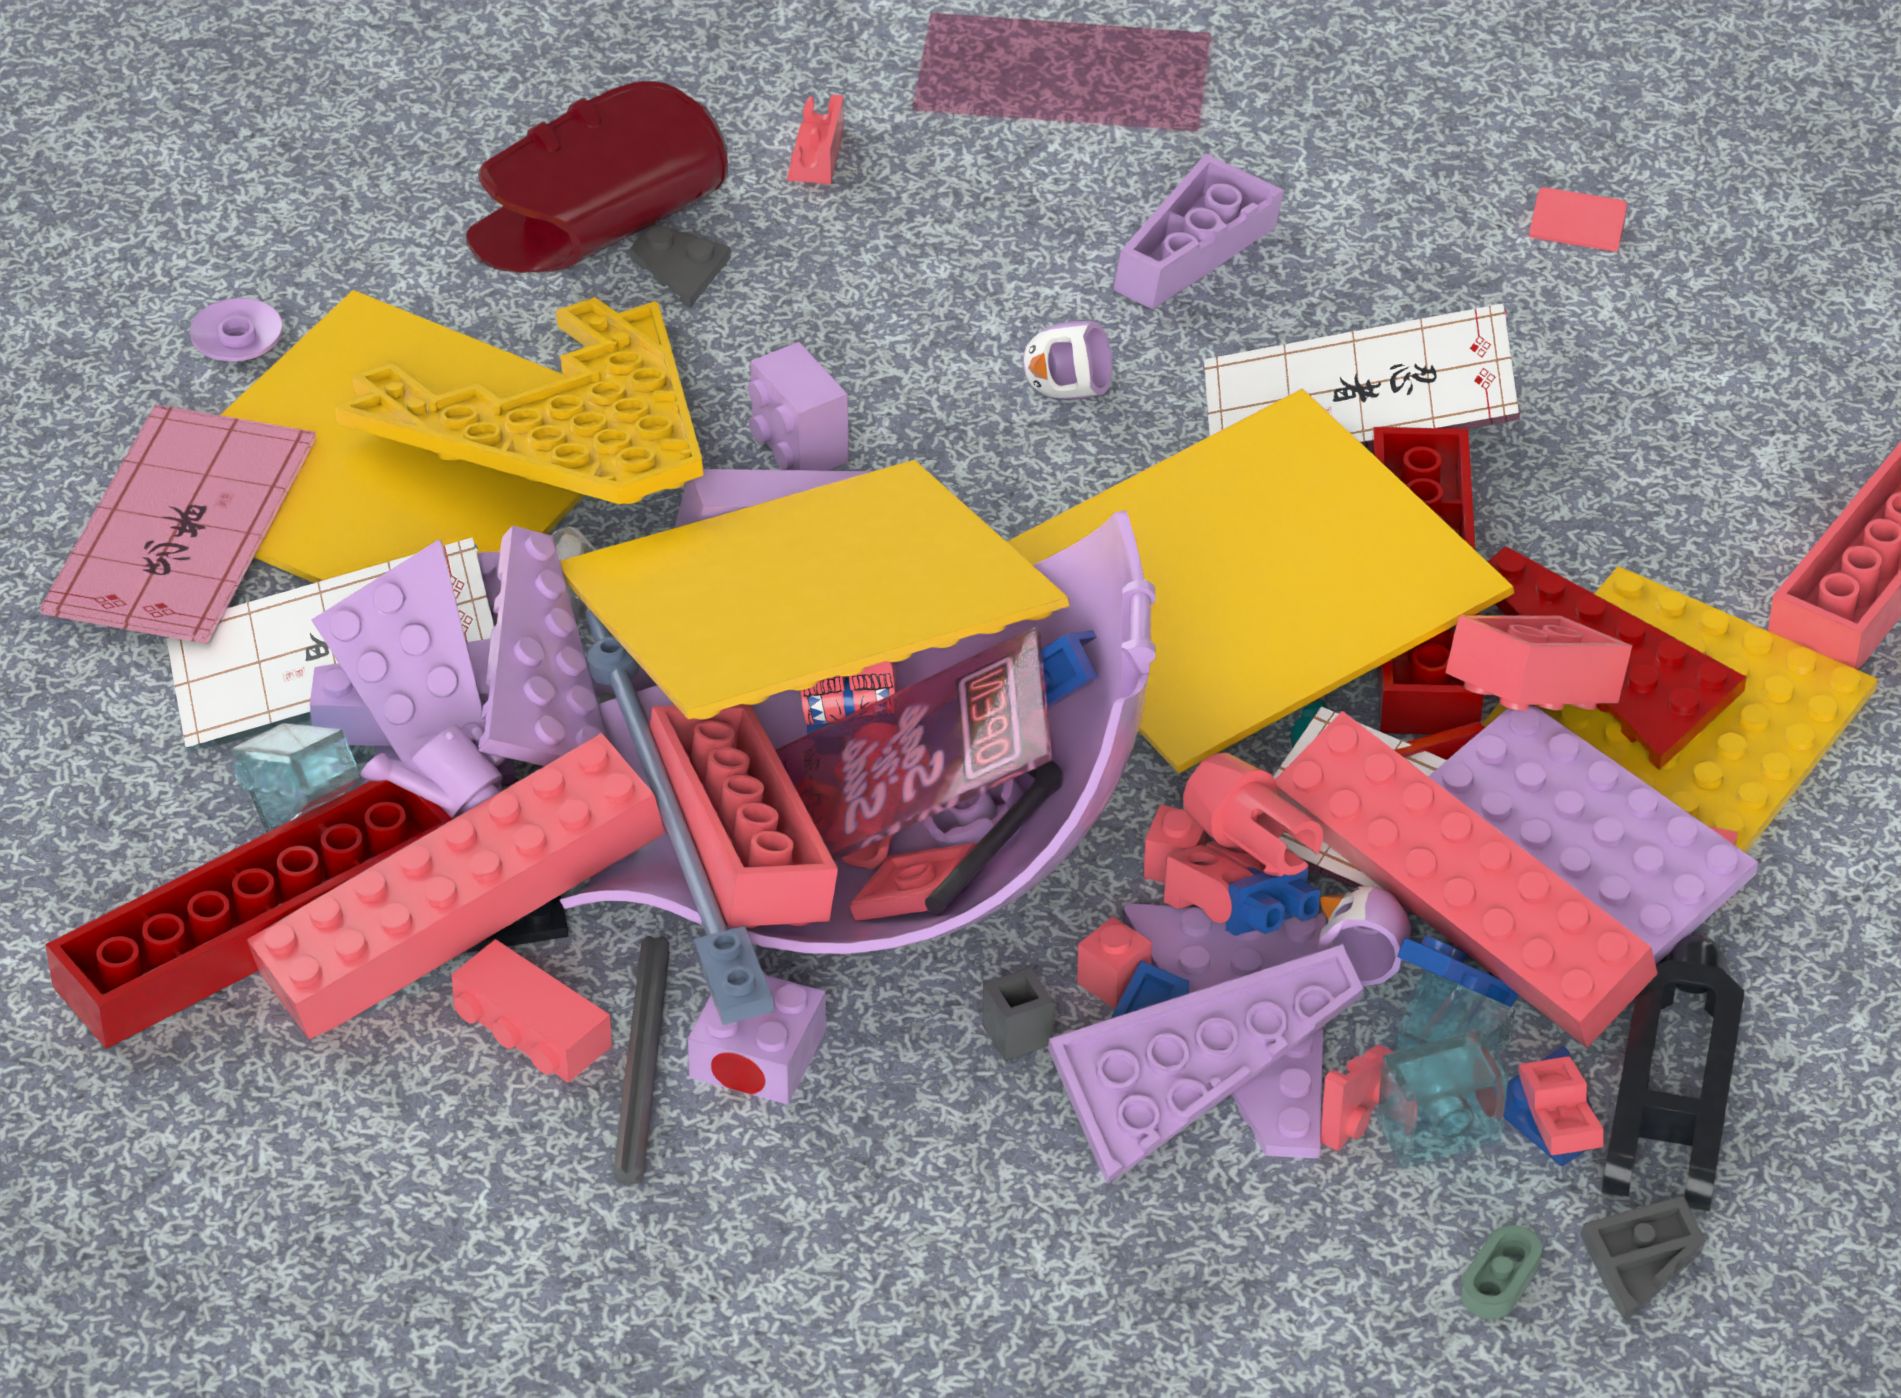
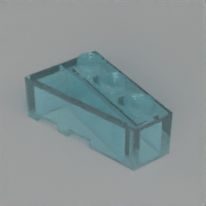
(294, 770)

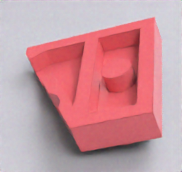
(1351, 1098)

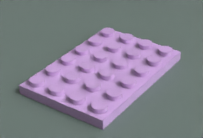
(1597, 826)

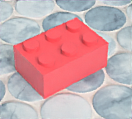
(1538, 661)

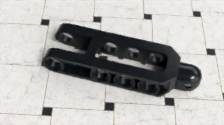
(1668, 1117)

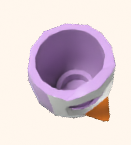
(1069, 360)
(1370, 928)

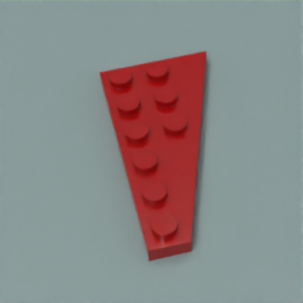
(1667, 684)

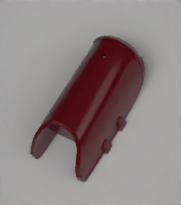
(597, 177)

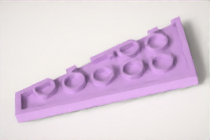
(407, 652)
(536, 662)
(1170, 1063)

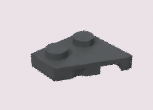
(679, 260)
(1642, 1250)

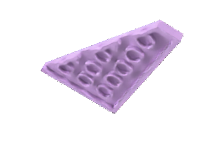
(1285, 1097)

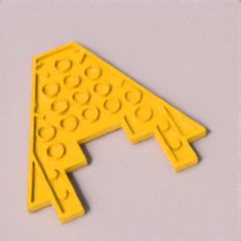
(603, 431)

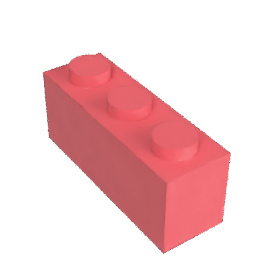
(531, 1011)

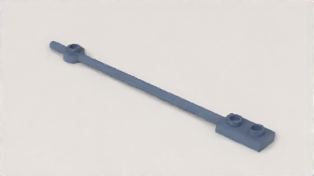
(724, 954)

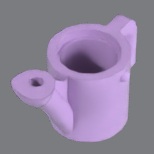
(444, 770)

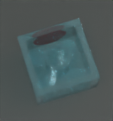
(1442, 1098)

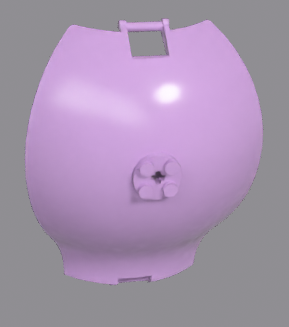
(1089, 742)

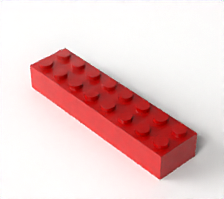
(1414, 686)
(194, 930)

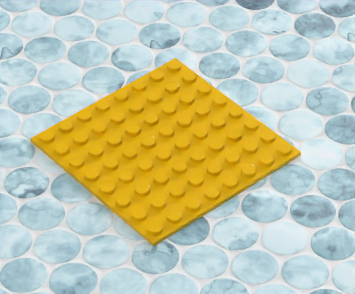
(372, 496)
(1275, 572)
(808, 588)

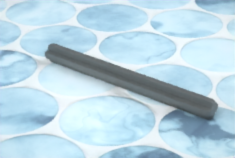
(641, 1061)

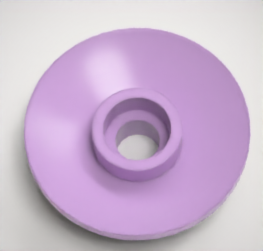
(236, 329)

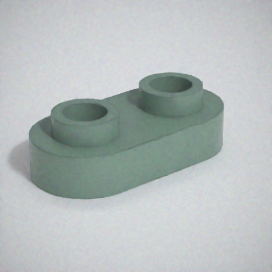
(1499, 1274)

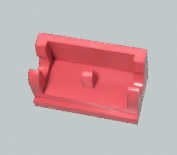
(818, 143)

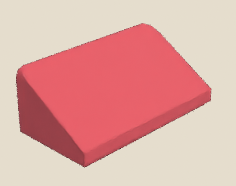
(1578, 219)

